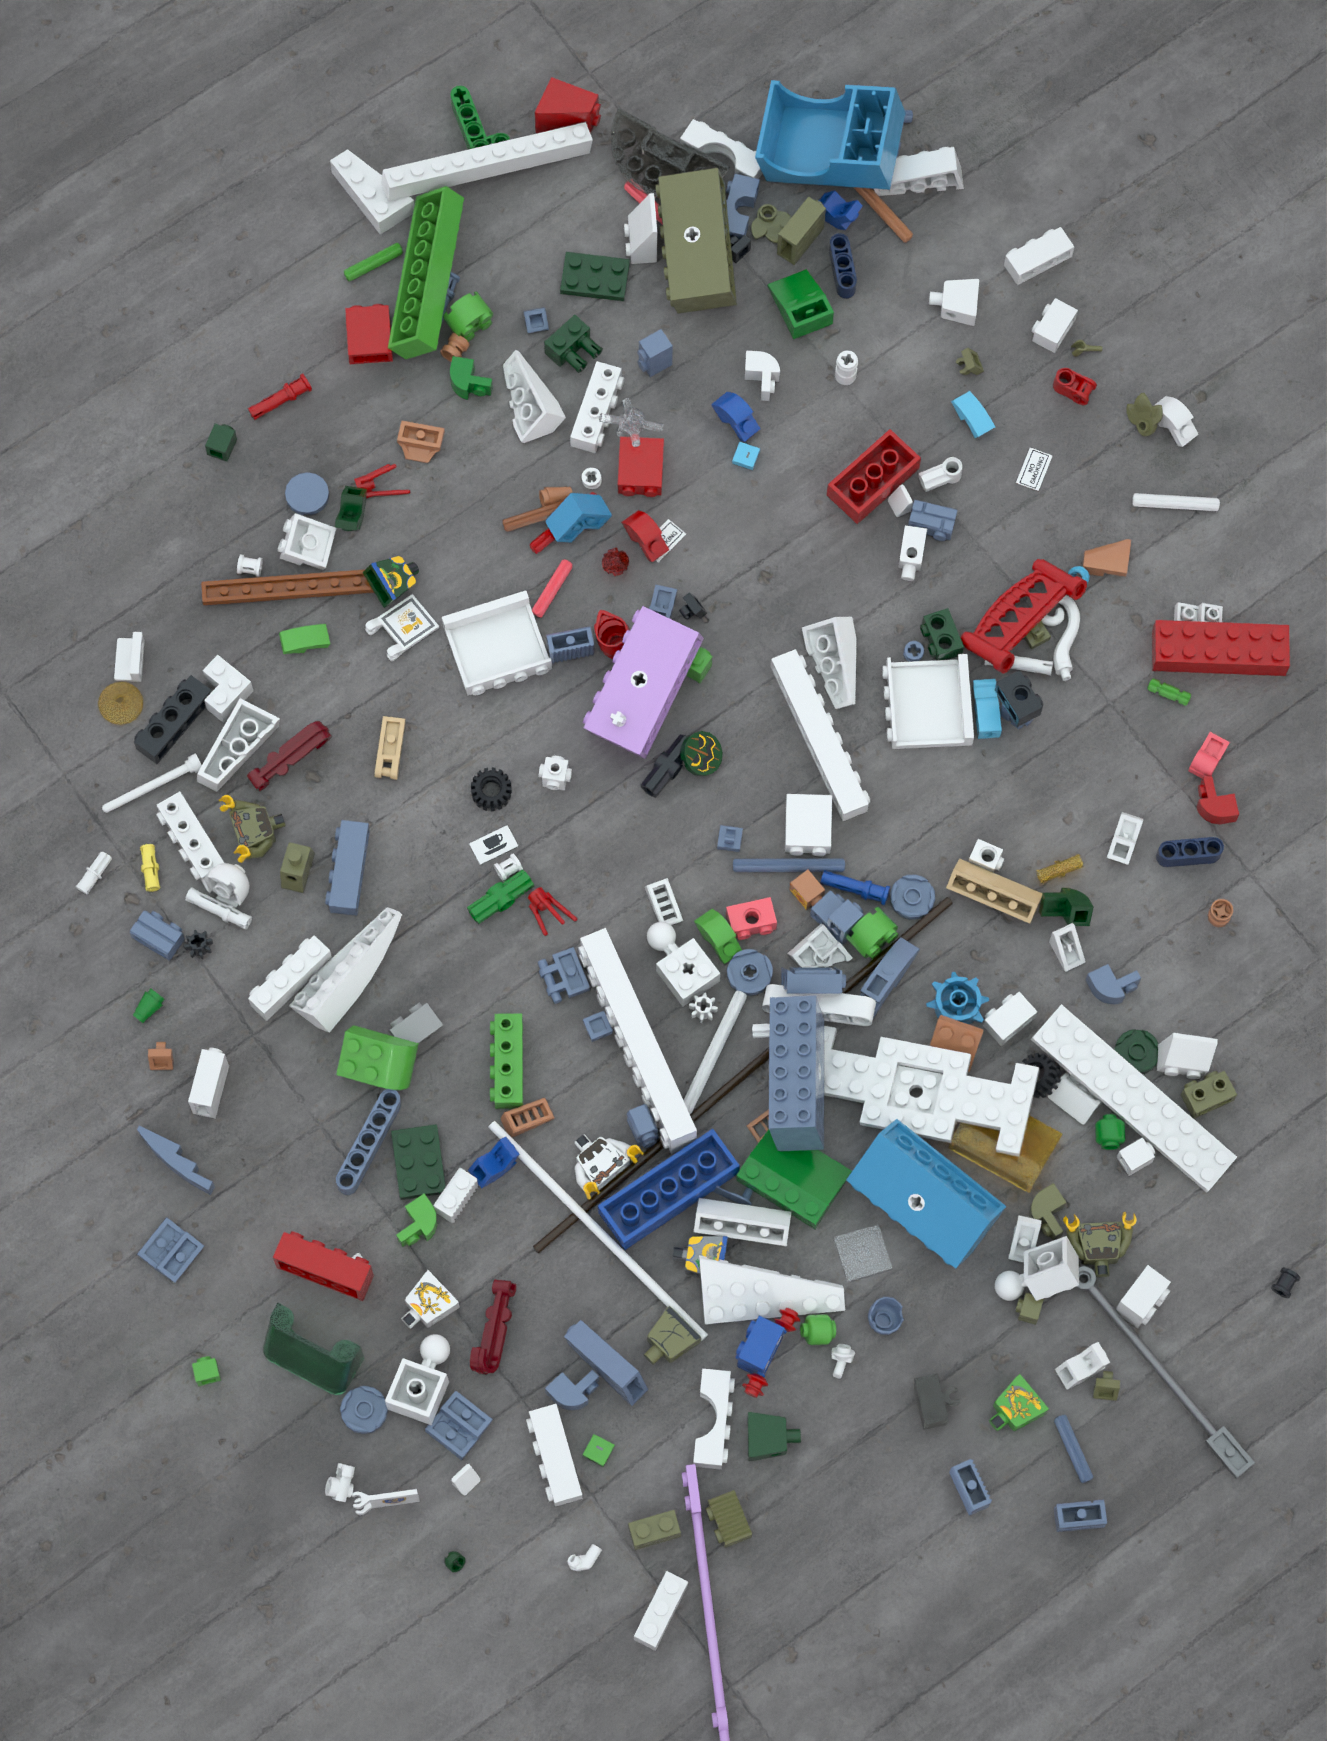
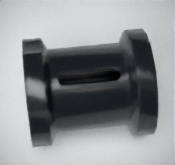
(1285, 1282)

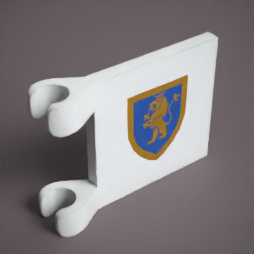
(383, 1500)

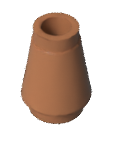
(553, 494)

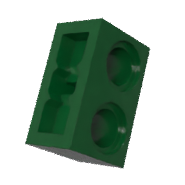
(947, 634)

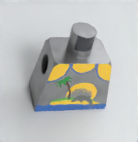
(709, 1246)

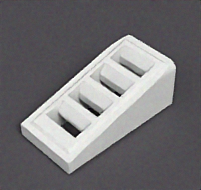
(671, 900)

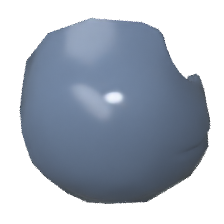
(885, 1315)

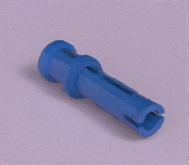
(865, 889)

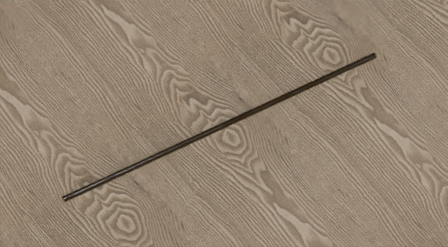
(728, 1087)

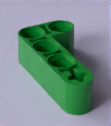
(473, 124)

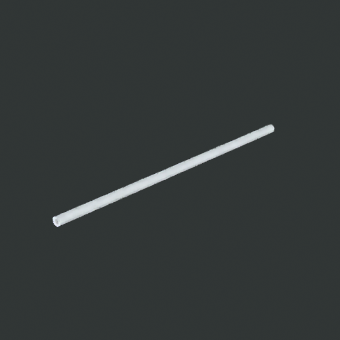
(596, 1229)

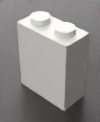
(808, 824)
(208, 1083)

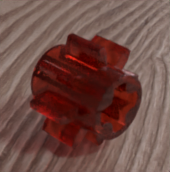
(615, 561)

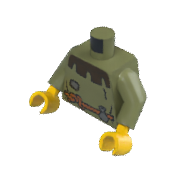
(251, 827)
(1100, 1242)

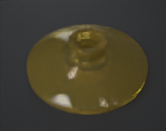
(121, 712)

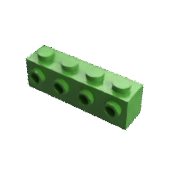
(508, 1061)

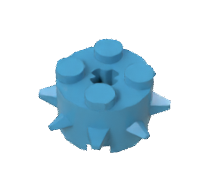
(958, 989)

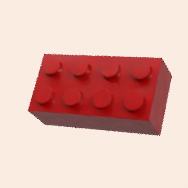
(873, 476)
(323, 1265)

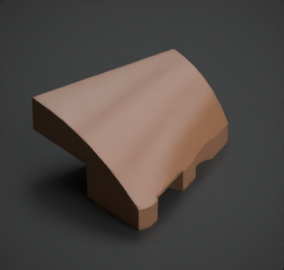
(1108, 559)

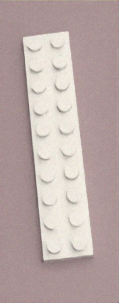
(1134, 1098)

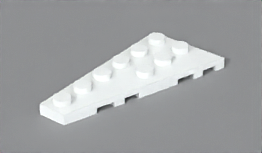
(748, 1292)

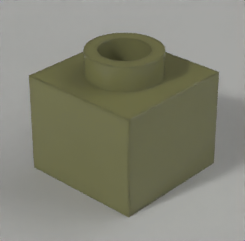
(1029, 1309)

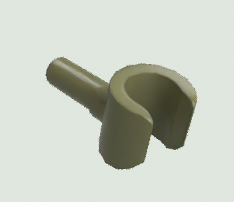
(1081, 346)

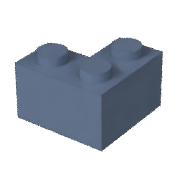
(837, 915)

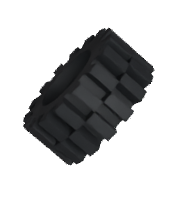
(486, 777)
(1050, 1075)

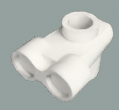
(341, 1486)

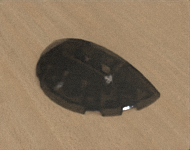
(648, 154)

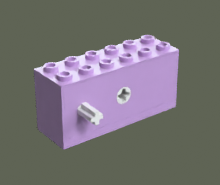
(634, 712)

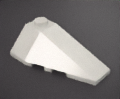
(533, 404)

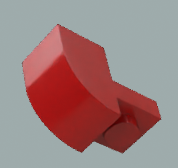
(646, 532)
(1216, 808)

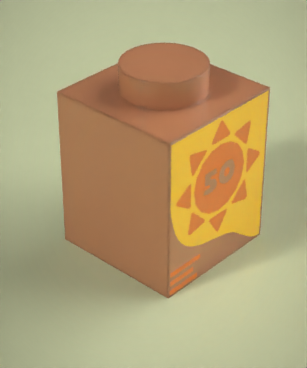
(807, 889)

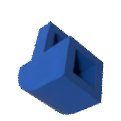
(838, 211)
(737, 413)
(494, 1163)

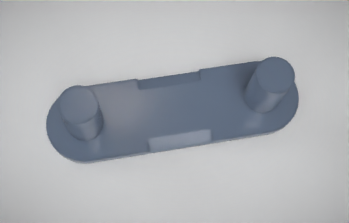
(744, 1199)

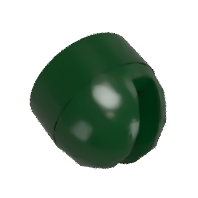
(454, 1561)

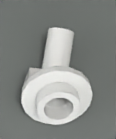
(843, 1354)

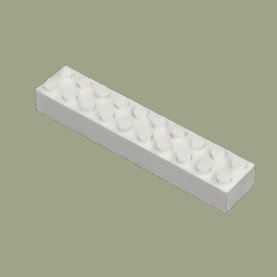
(637, 1040)

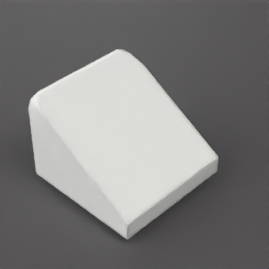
(900, 501)
(465, 1480)

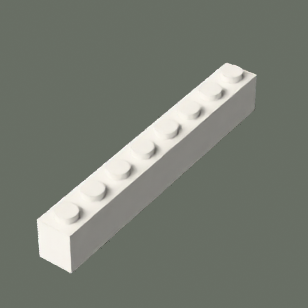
(820, 735)

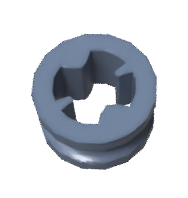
(918, 647)

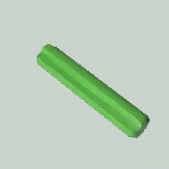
(373, 262)

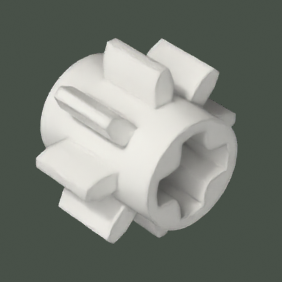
(703, 1000)

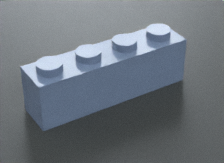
(348, 868)

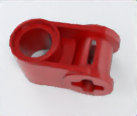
(1076, 385)

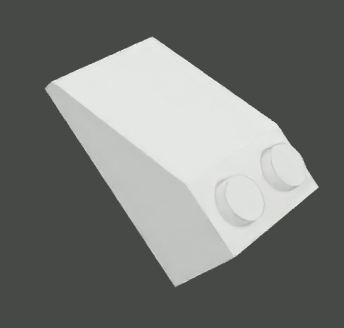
(642, 232)

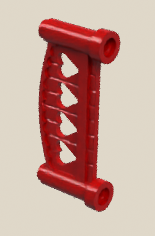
(997, 649)

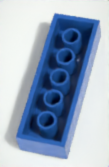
(668, 1189)

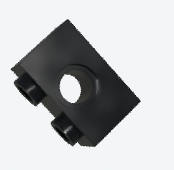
(1019, 710)

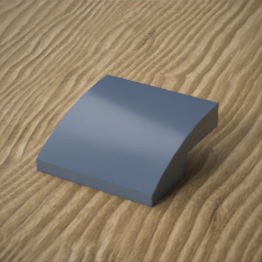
(170, 1250)
(458, 1425)

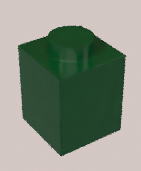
(221, 442)

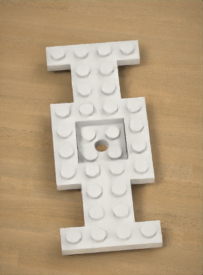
(945, 1097)

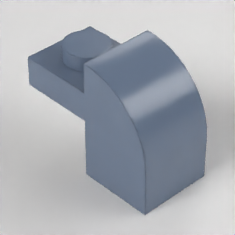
(1108, 988)
(568, 1395)

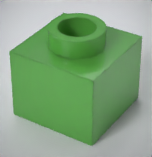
(206, 1371)

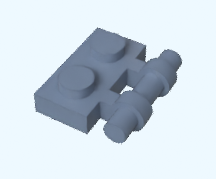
(570, 972)

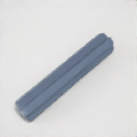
(1073, 1448)

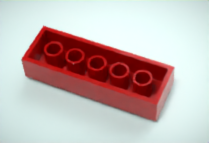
(1220, 647)

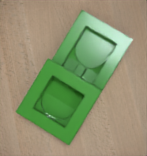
(303, 638)

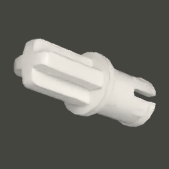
(94, 873)

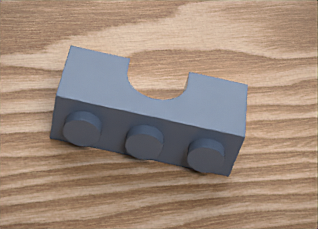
(741, 192)

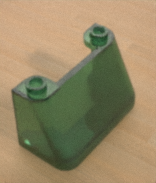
(323, 1368)

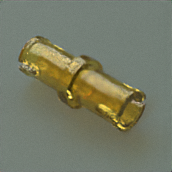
(1060, 868)

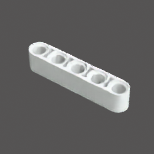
(834, 1007)

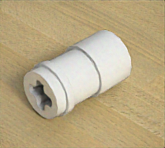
(846, 368)

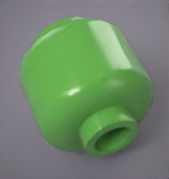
(818, 1329)

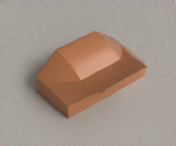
(420, 441)

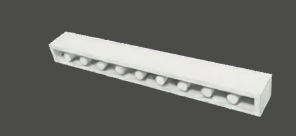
(486, 161)

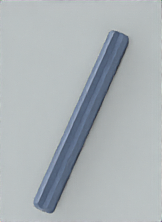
(788, 865)

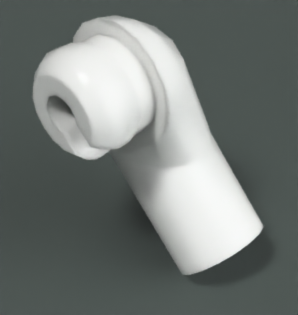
(586, 1561)

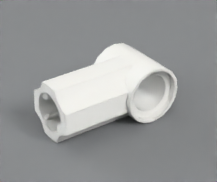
(939, 475)

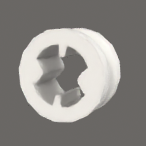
(591, 471)

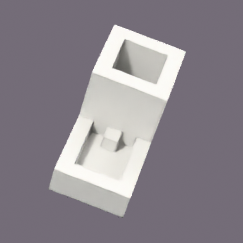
(763, 368)
(1178, 420)
(1082, 1366)

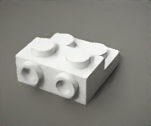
(306, 542)

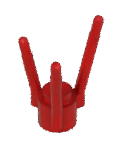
(367, 482)
(542, 901)

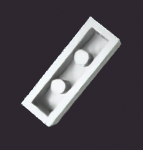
(1038, 255)
(661, 1610)

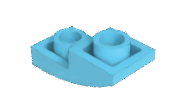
(974, 414)

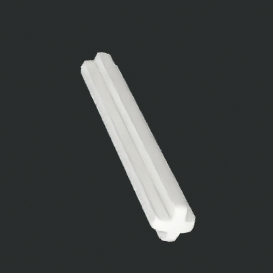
(1175, 502)

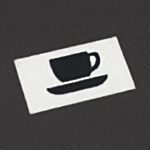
(493, 844)

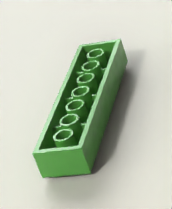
(426, 273)

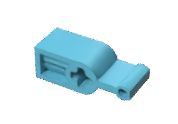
(986, 709)

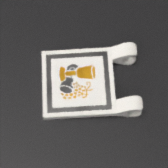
(405, 623)

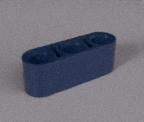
(840, 274)
(1198, 845)

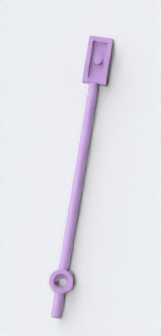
(692, 1503)

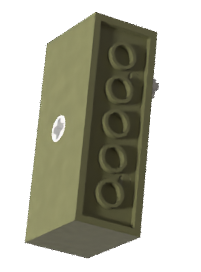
(696, 241)

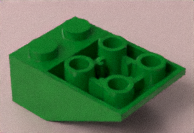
(801, 303)

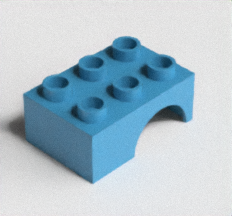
(831, 140)

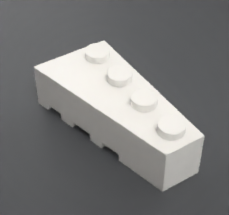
(924, 171)
(366, 190)
(239, 739)

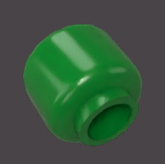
(1110, 1132)

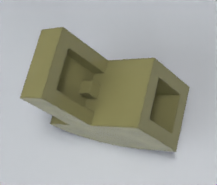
(1044, 1206)

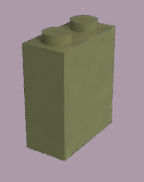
(801, 230)

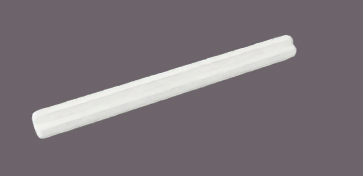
(714, 1050)

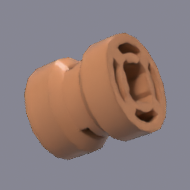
(455, 347)
(1222, 908)

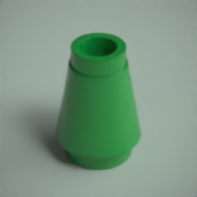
(148, 1005)

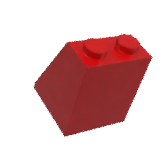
(566, 106)

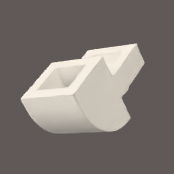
(1125, 838)

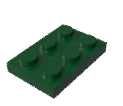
(594, 276)
(418, 1161)

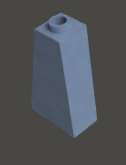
(606, 1362)

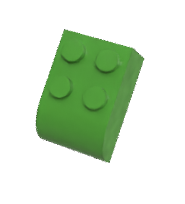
(377, 1058)

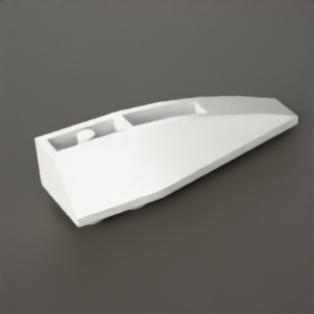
(346, 974)

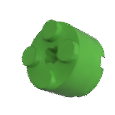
(469, 316)
(873, 933)

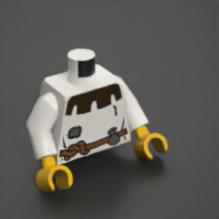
(601, 1162)

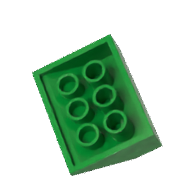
(794, 1180)

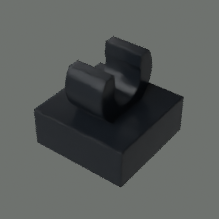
(739, 247)
(692, 607)

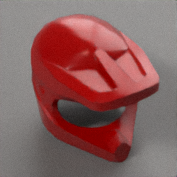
(610, 632)

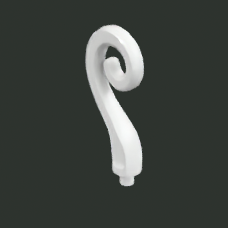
(1061, 653)

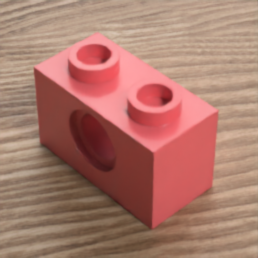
(760, 909)

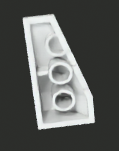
(834, 652)

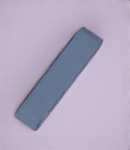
(370, 1130)

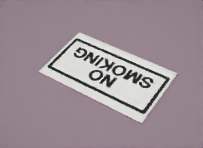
(1034, 469)
(671, 535)

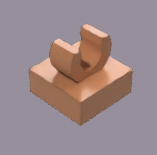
(160, 1057)

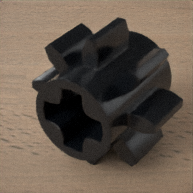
(199, 951)

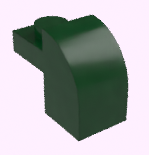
(351, 508)
(1070, 904)

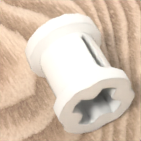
(249, 565)
(508, 867)

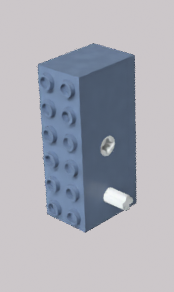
(795, 1072)

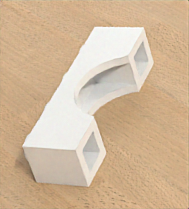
(703, 138)
(710, 1448)

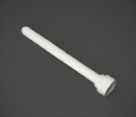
(192, 764)

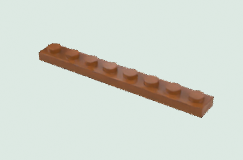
(284, 587)

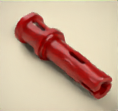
(289, 392)

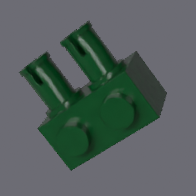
(567, 340)

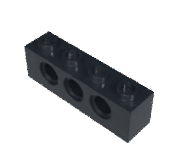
(157, 748)

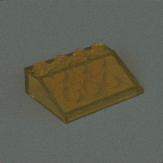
(980, 1146)

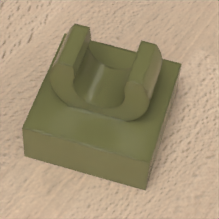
(971, 361)
(1037, 636)
(1106, 1388)

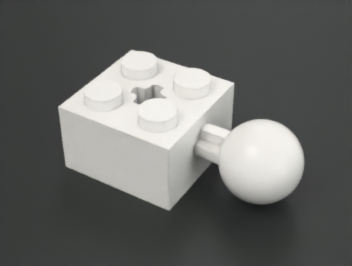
(689, 956)
(1046, 1272)
(414, 1376)

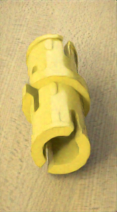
(150, 867)

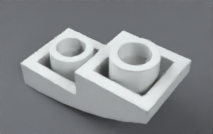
(1201, 613)

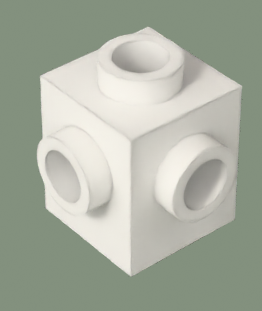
(555, 773)

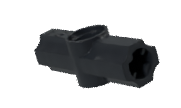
(664, 769)

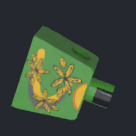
(1017, 1406)

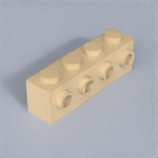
(994, 890)

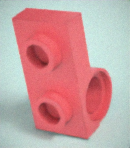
(1208, 756)

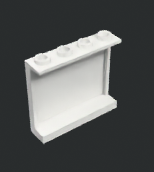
(496, 643)
(928, 703)

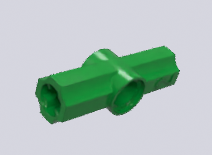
(500, 896)

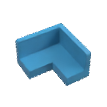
(576, 514)

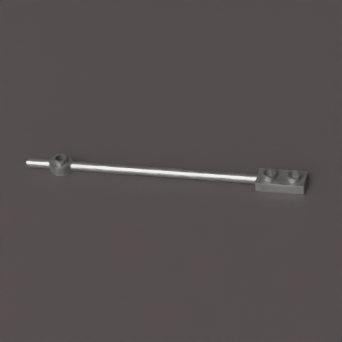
(1220, 1440)

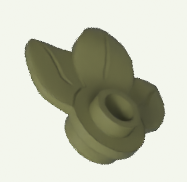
(771, 225)
(1143, 413)

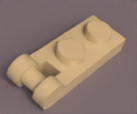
(390, 747)

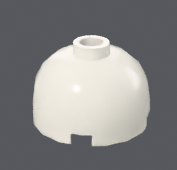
(228, 883)

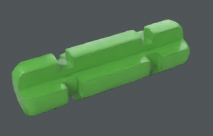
(1169, 691)

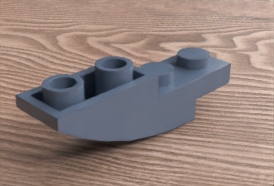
(889, 972)

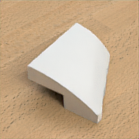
(819, 950)

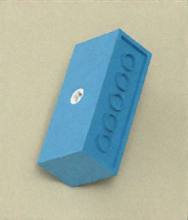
(925, 1193)

